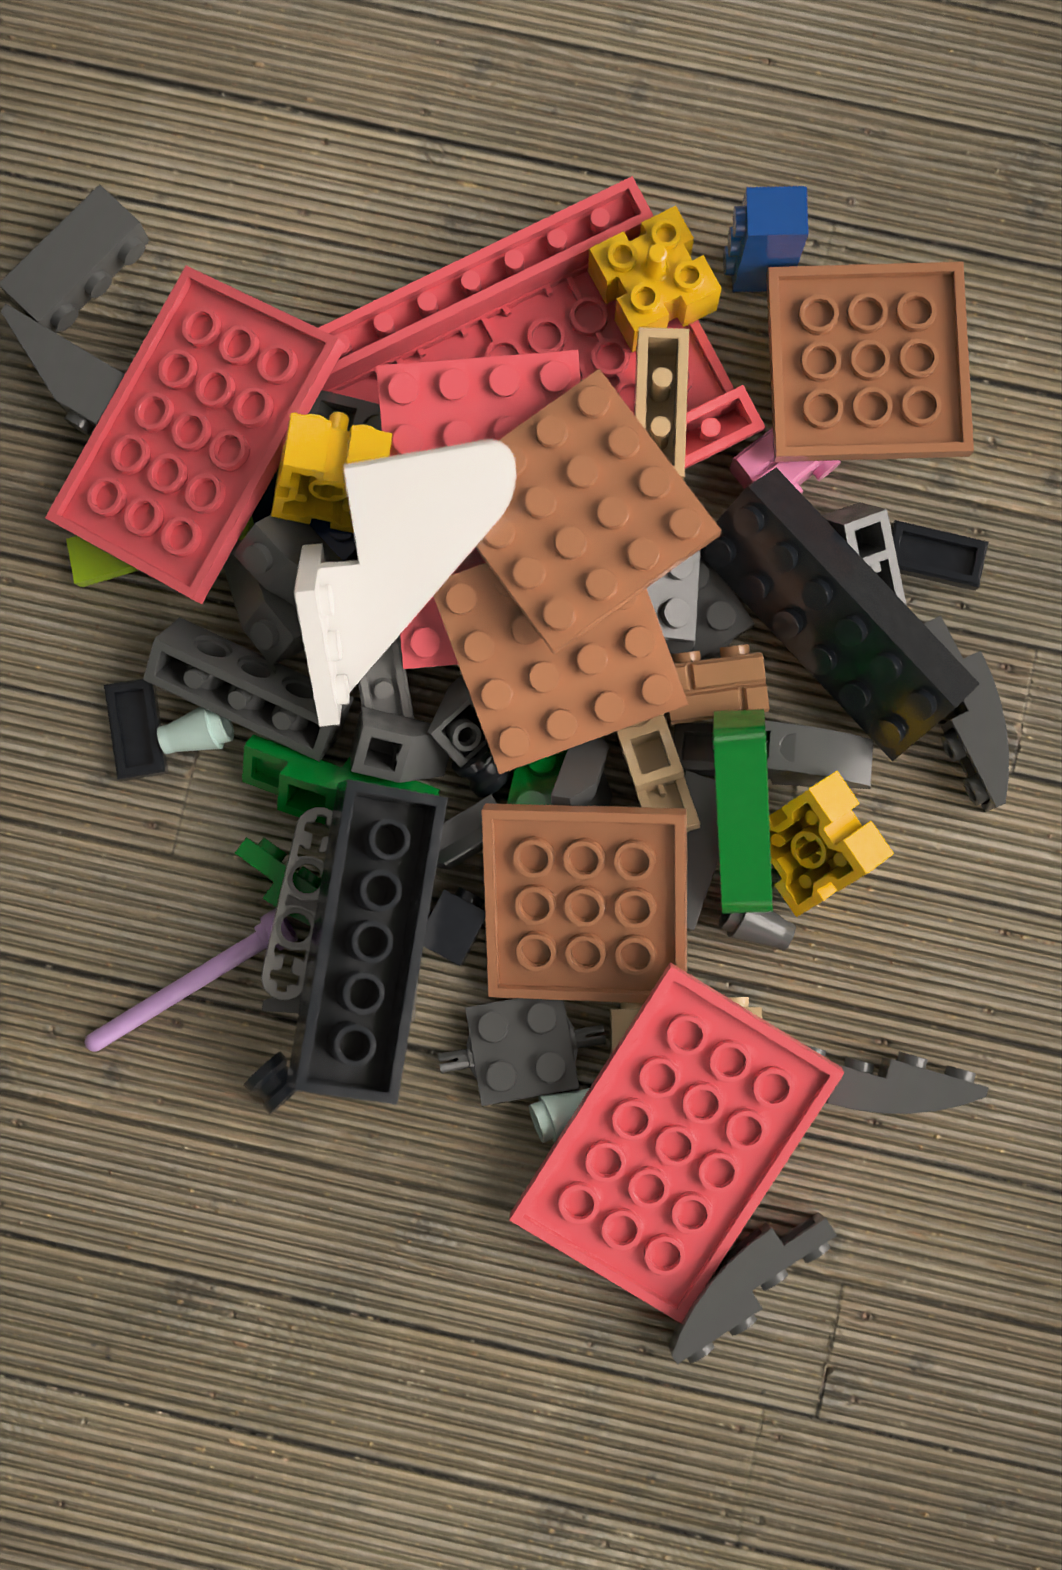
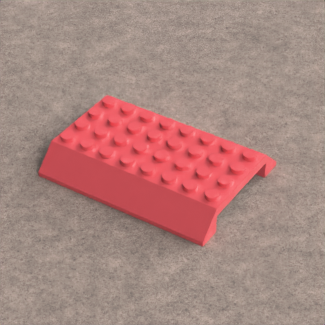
(537, 298)

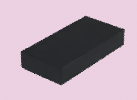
(939, 555)
(133, 729)

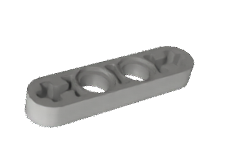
(291, 902)

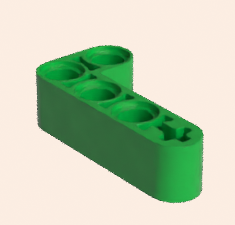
(743, 811)

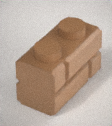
(720, 683)

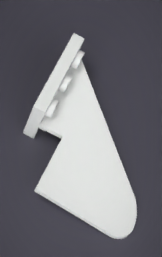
(411, 530)

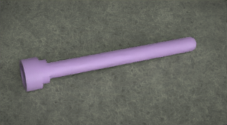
(189, 983)

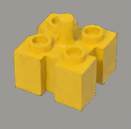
(654, 276)
(312, 467)
(822, 844)

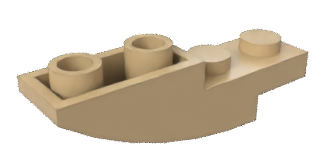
(656, 767)

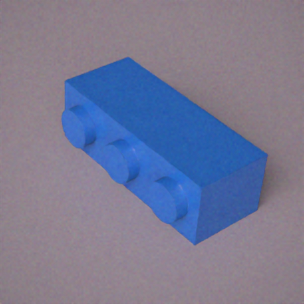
(765, 233)

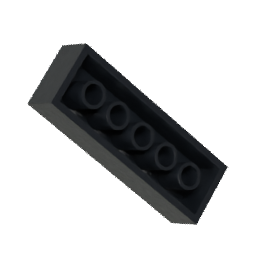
(836, 614)
(367, 942)

